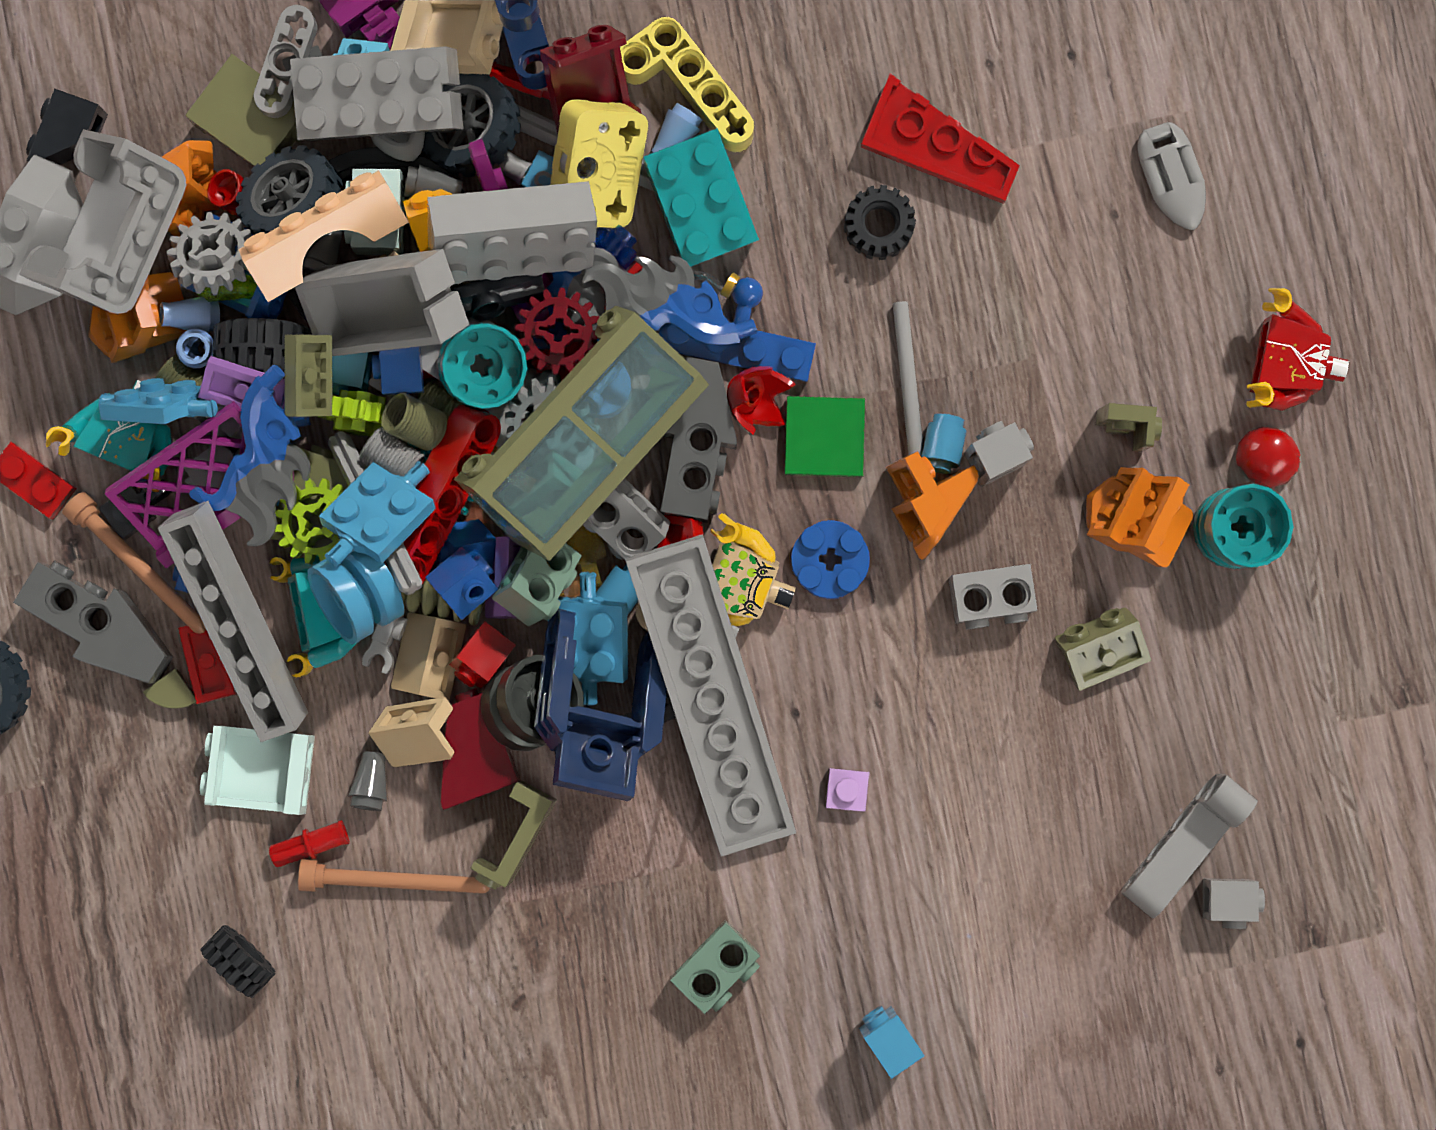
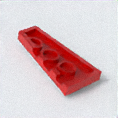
(936, 144)

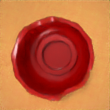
(1268, 456)

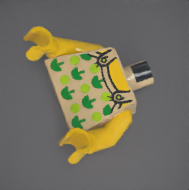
(747, 573)

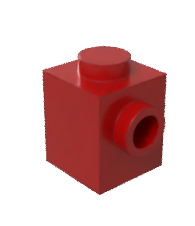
(481, 656)

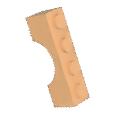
(278, 256)

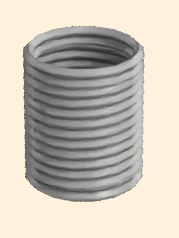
(390, 453)

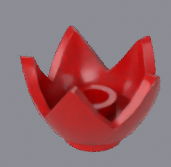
(753, 394)

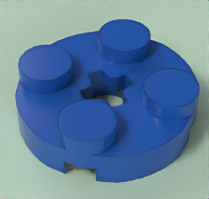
(813, 574)

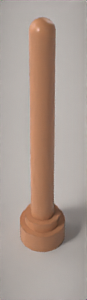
(83, 511)
(316, 875)

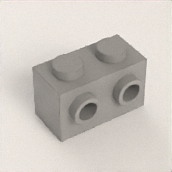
(999, 451)

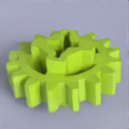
(357, 412)
(306, 535)

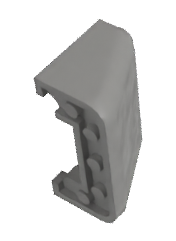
(116, 227)

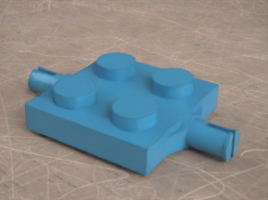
(156, 402)
(377, 513)
(600, 637)

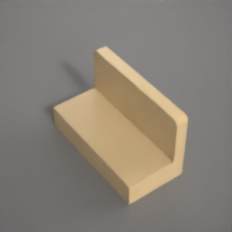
(425, 656)
(412, 732)

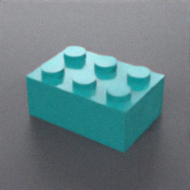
(700, 198)

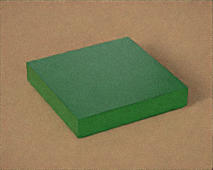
(825, 436)

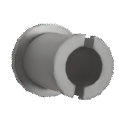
(514, 167)

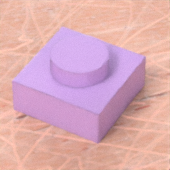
(847, 789)

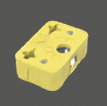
(610, 150)

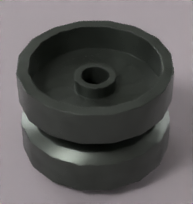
(511, 704)

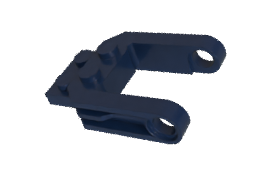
(524, 38)
(593, 747)

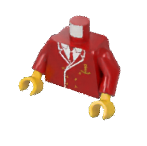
(1291, 356)

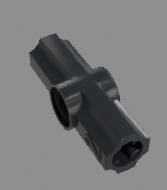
(490, 298)

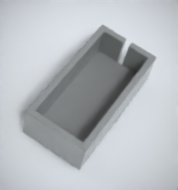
(376, 93)
(514, 231)
(383, 303)

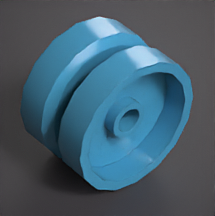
(356, 595)

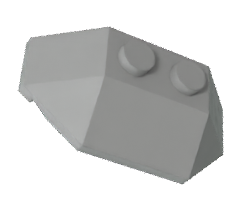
(34, 212)

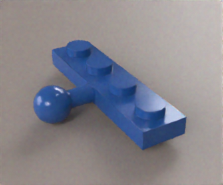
(782, 353)

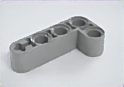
(1187, 843)

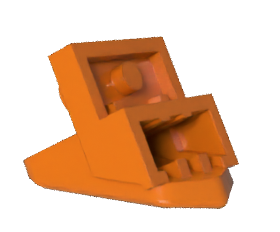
(197, 164)
(139, 328)
(927, 504)
(1139, 514)

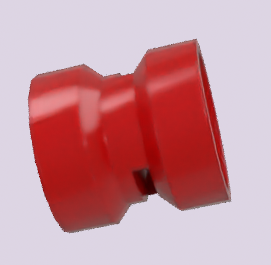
(224, 189)

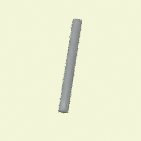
(908, 377)

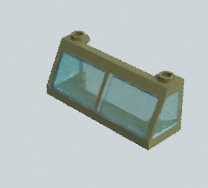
(584, 435)

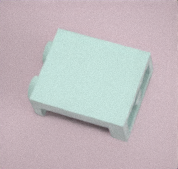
(257, 773)

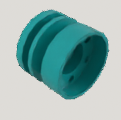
(501, 378)
(1265, 524)

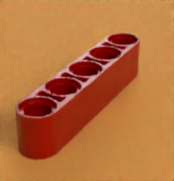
(467, 434)

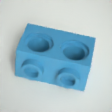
(890, 1040)

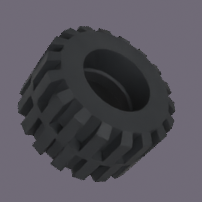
(254, 341)

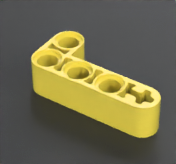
(693, 88)

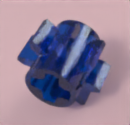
(618, 243)

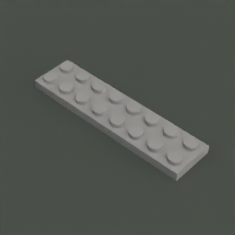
(711, 694)

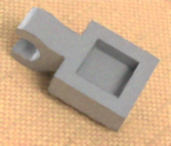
(382, 640)

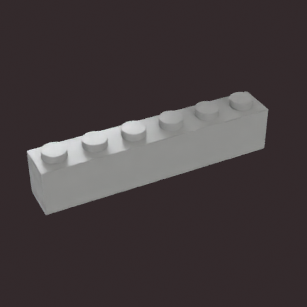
(233, 621)

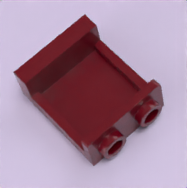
(586, 69)

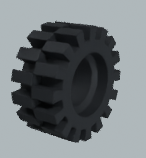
(879, 199)
(238, 961)

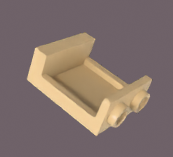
(464, 25)

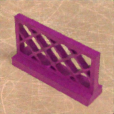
(165, 457)

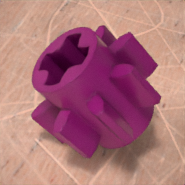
(380, 25)

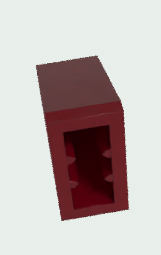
(479, 760)

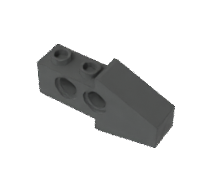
(706, 414)
(126, 642)

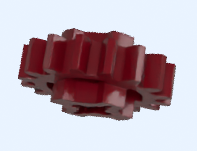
(577, 332)

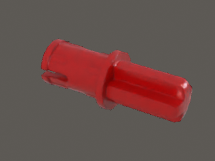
(309, 844)

